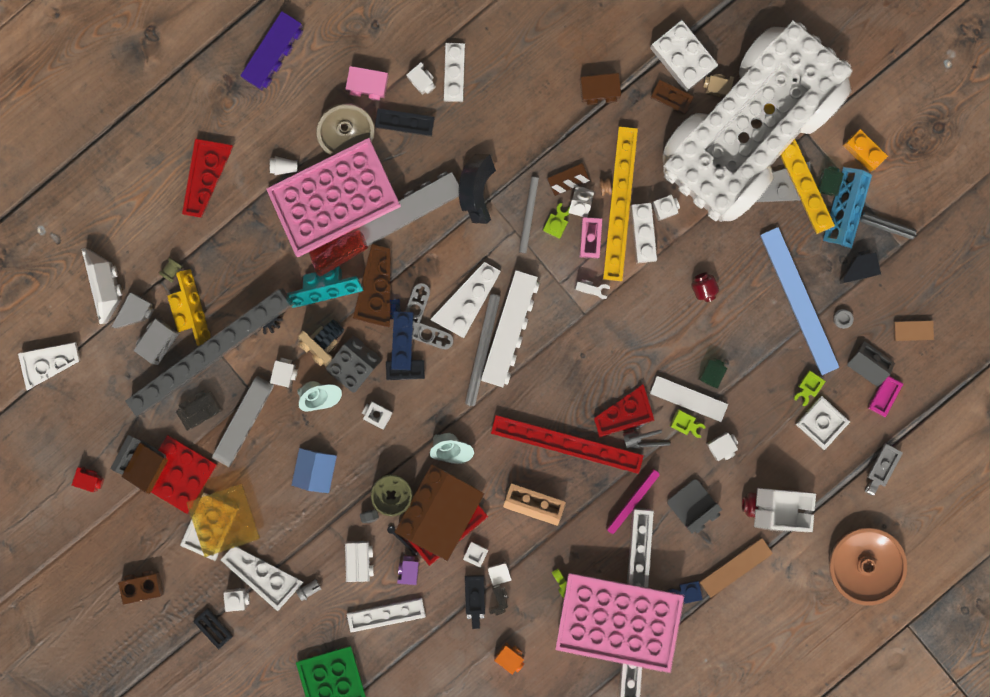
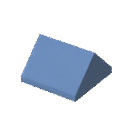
(314, 471)

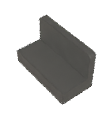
(871, 364)

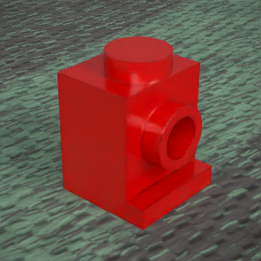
(87, 480)

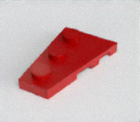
(625, 414)

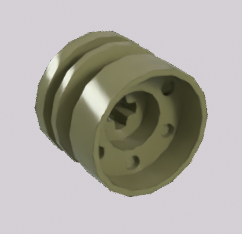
(390, 506)

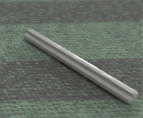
(482, 350)

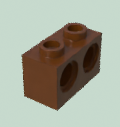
(141, 592)

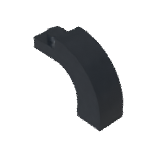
(472, 186)

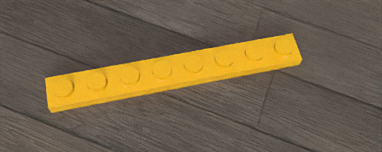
(804, 184)
(620, 204)

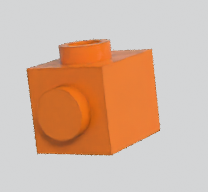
(510, 658)

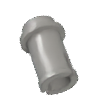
(308, 590)

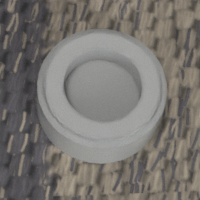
(843, 319)

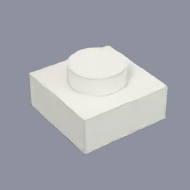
(475, 554)

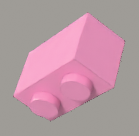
(367, 82)
(590, 238)

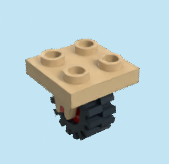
(321, 342)

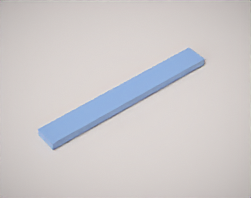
(799, 301)

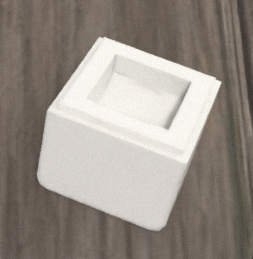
(499, 573)

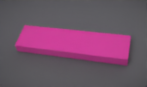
(633, 501)

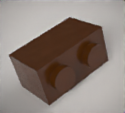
(600, 88)

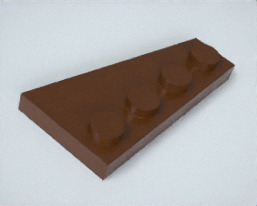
(374, 300)

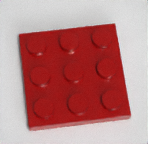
(182, 475)

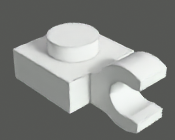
(586, 287)

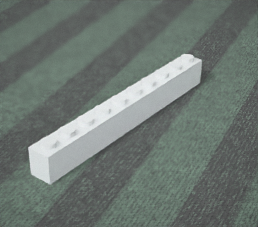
(639, 576)

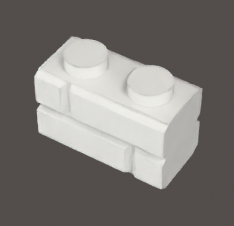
(358, 561)

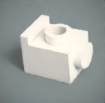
(421, 79)
(581, 201)
(380, 422)

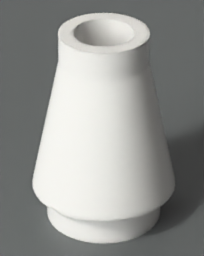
(281, 165)

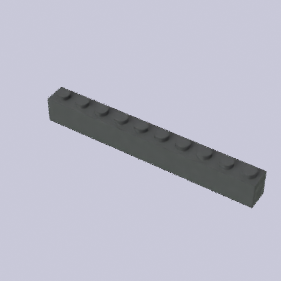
(209, 352)

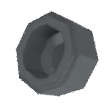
(369, 516)

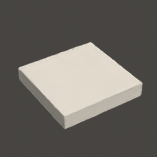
(822, 423)

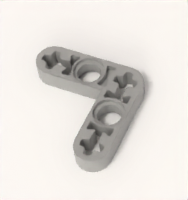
(418, 327)

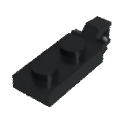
(475, 599)

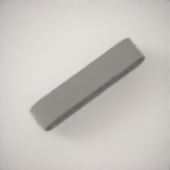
(242, 421)

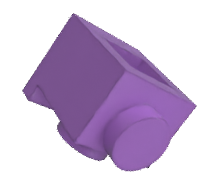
(408, 570)

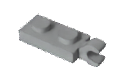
(882, 468)

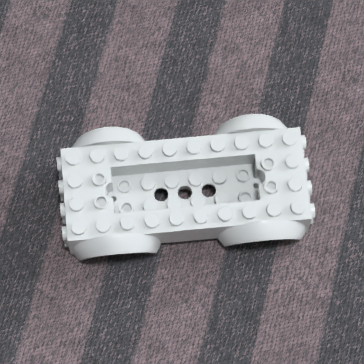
(781, 70)

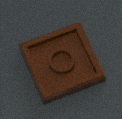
(144, 468)

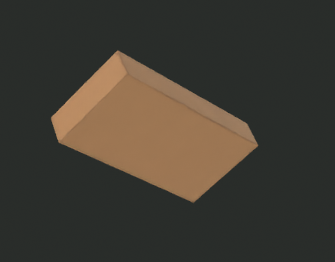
(913, 330)

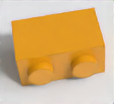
(865, 150)

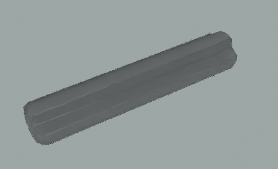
(888, 225)

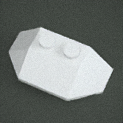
(103, 284)

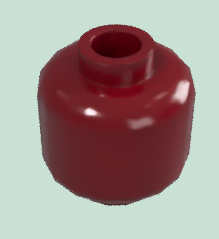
(705, 287)
(749, 504)

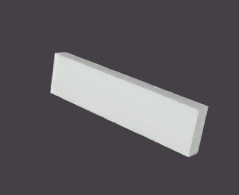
(688, 398)
(386, 615)

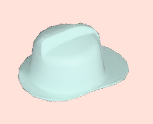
(317, 396)
(450, 449)

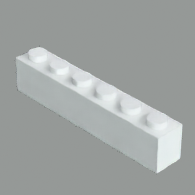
(509, 329)

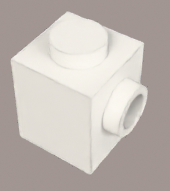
(666, 207)
(283, 373)
(723, 446)
(236, 599)

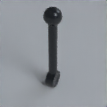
(391, 530)

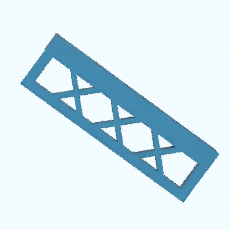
(851, 207)

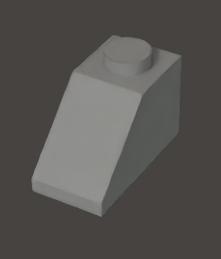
(133, 311)

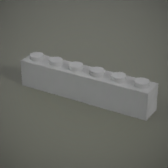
(412, 207)

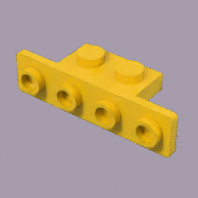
(188, 309)

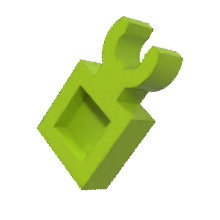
(556, 224)
(810, 385)
(684, 423)
(561, 581)

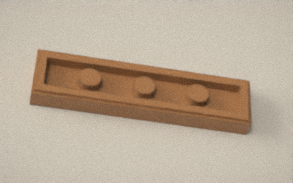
(736, 567)

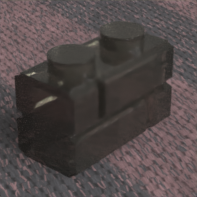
(198, 410)

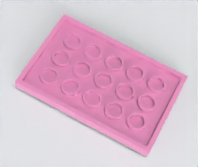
(333, 197)
(619, 622)

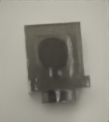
(501, 596)

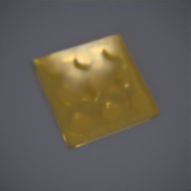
(223, 520)

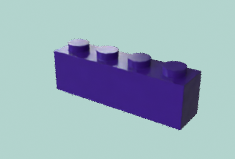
(271, 51)

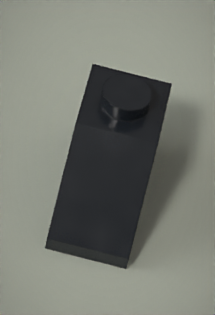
(861, 267)

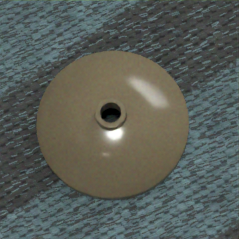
(334, 137)

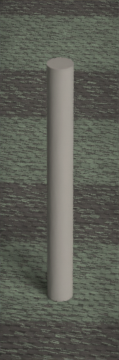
(528, 215)

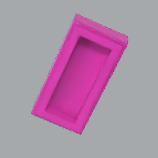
(885, 396)

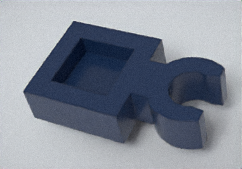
(690, 590)

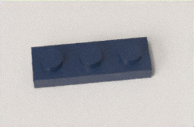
(402, 341)

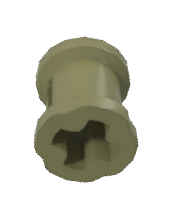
(170, 269)

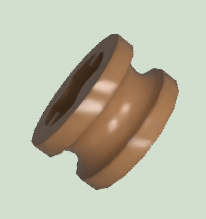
(605, 186)

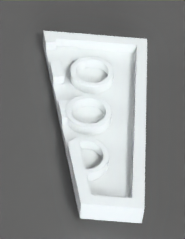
(465, 304)
(268, 581)

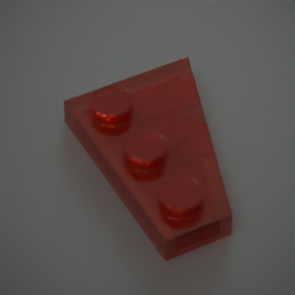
(337, 251)

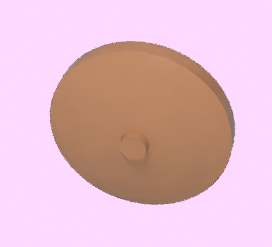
(868, 566)

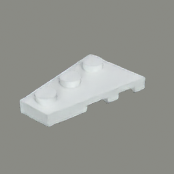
(46, 362)

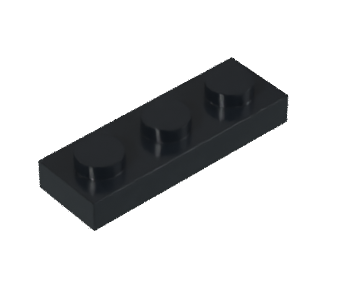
(404, 122)

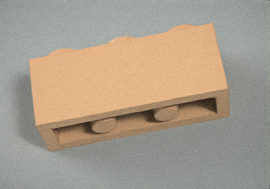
(534, 504)

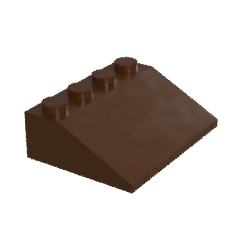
(439, 513)

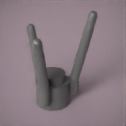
(633, 438)

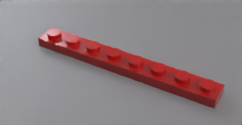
(567, 444)

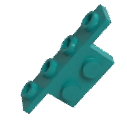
(324, 287)

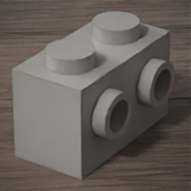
(156, 341)

